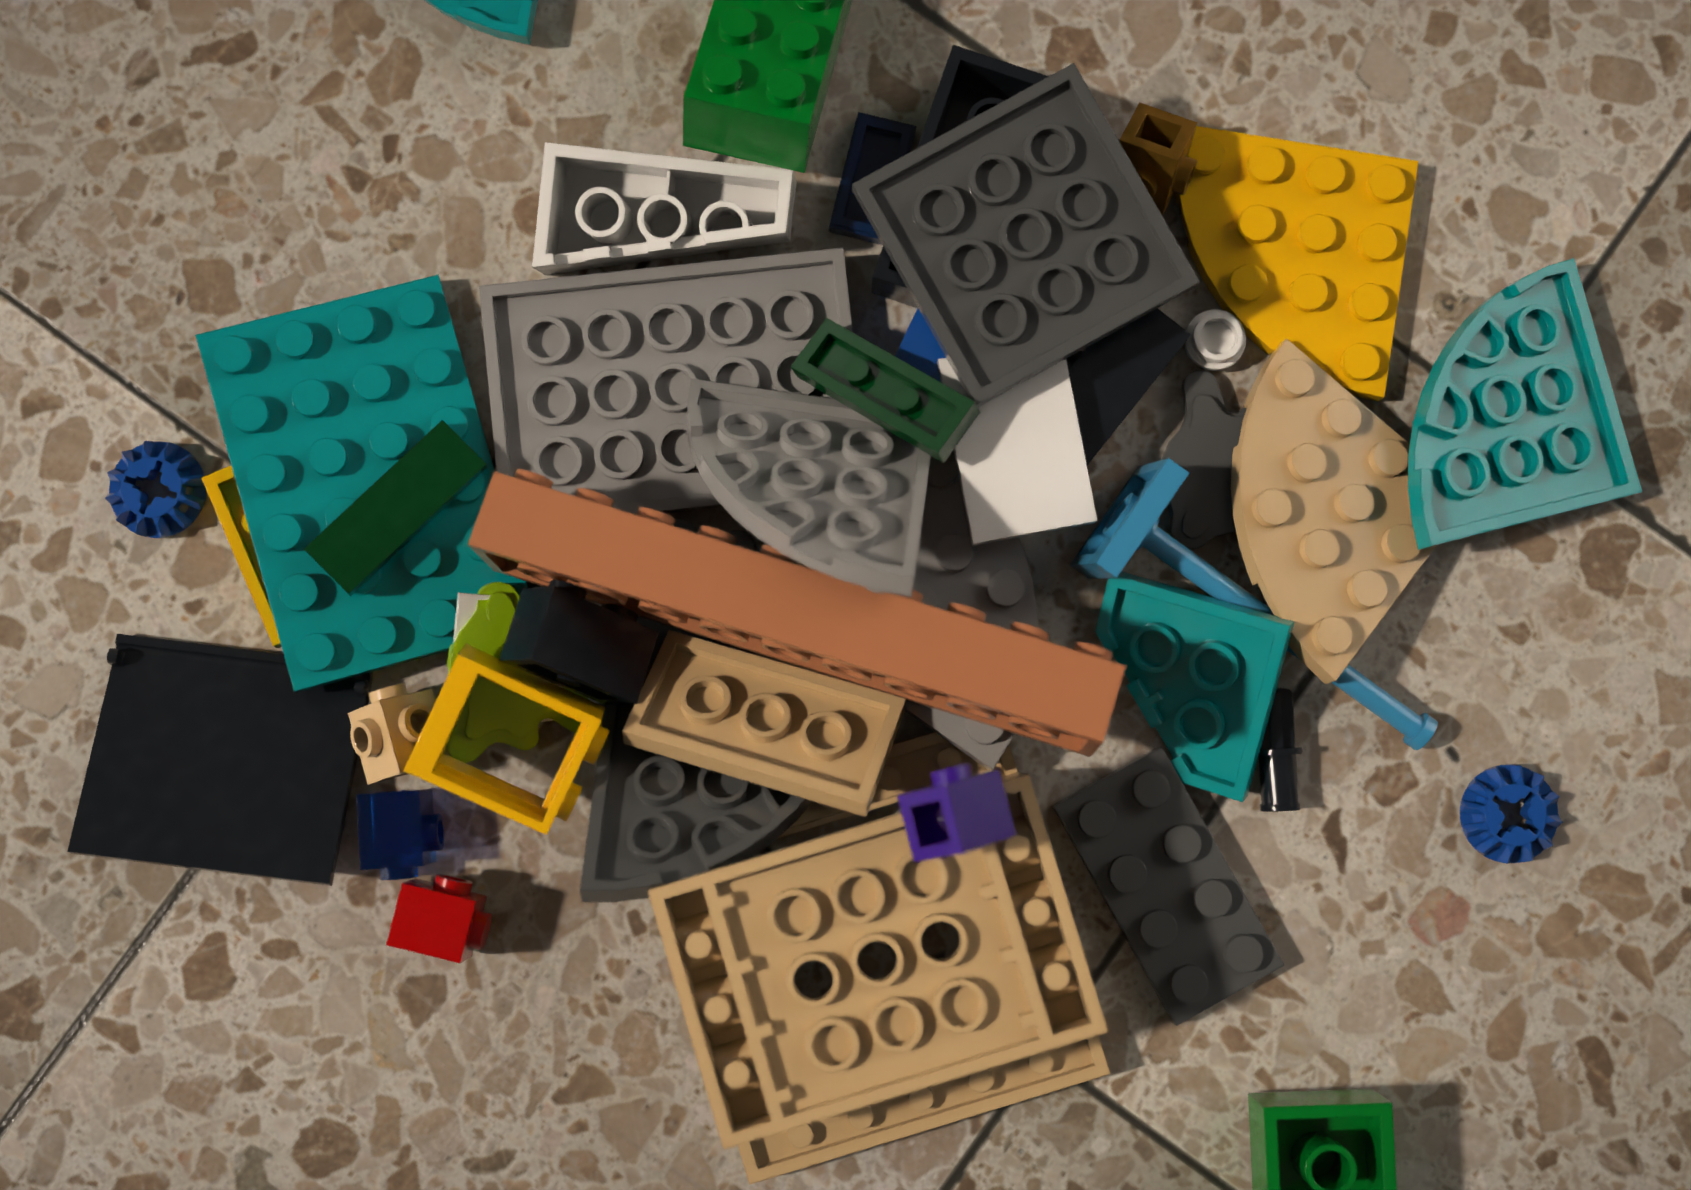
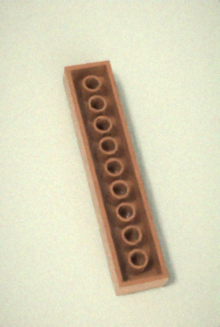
(799, 613)

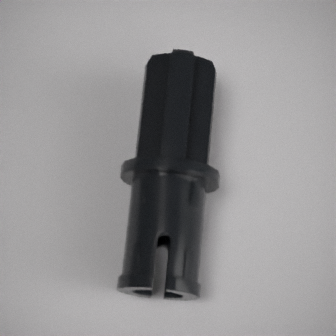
(1278, 757)

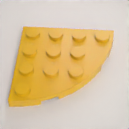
(1303, 246)

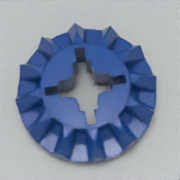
(164, 515)
(1482, 818)

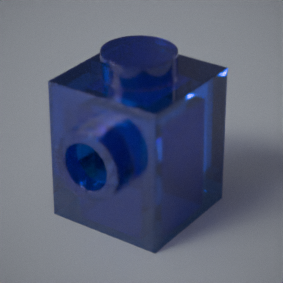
(398, 832)

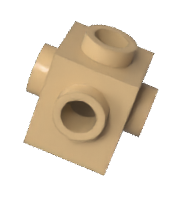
(389, 729)

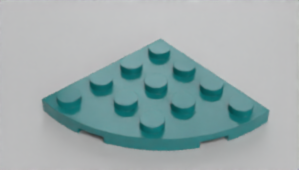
(1517, 416)

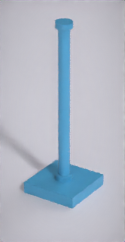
(1134, 523)

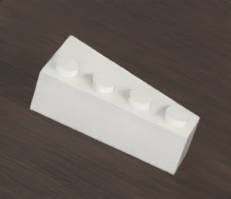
(647, 207)

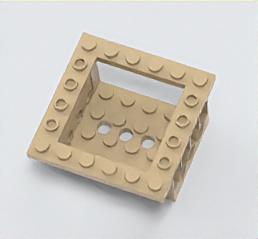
(896, 1052)

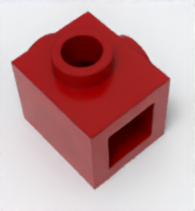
(440, 918)

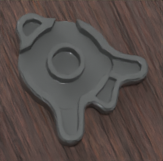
(1205, 450)

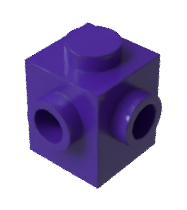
(956, 813)

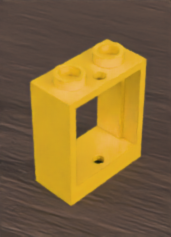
(484, 789)

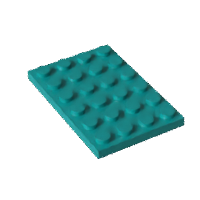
(310, 422)

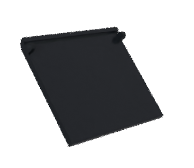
(218, 763)

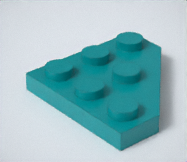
(1197, 674)

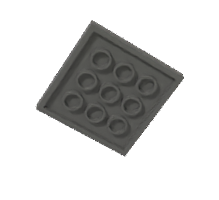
(1024, 235)

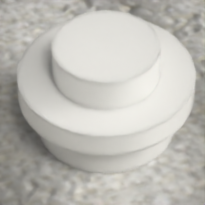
(1215, 340)

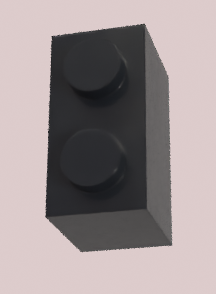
(579, 643)

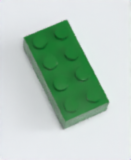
(763, 79)
(1322, 1140)

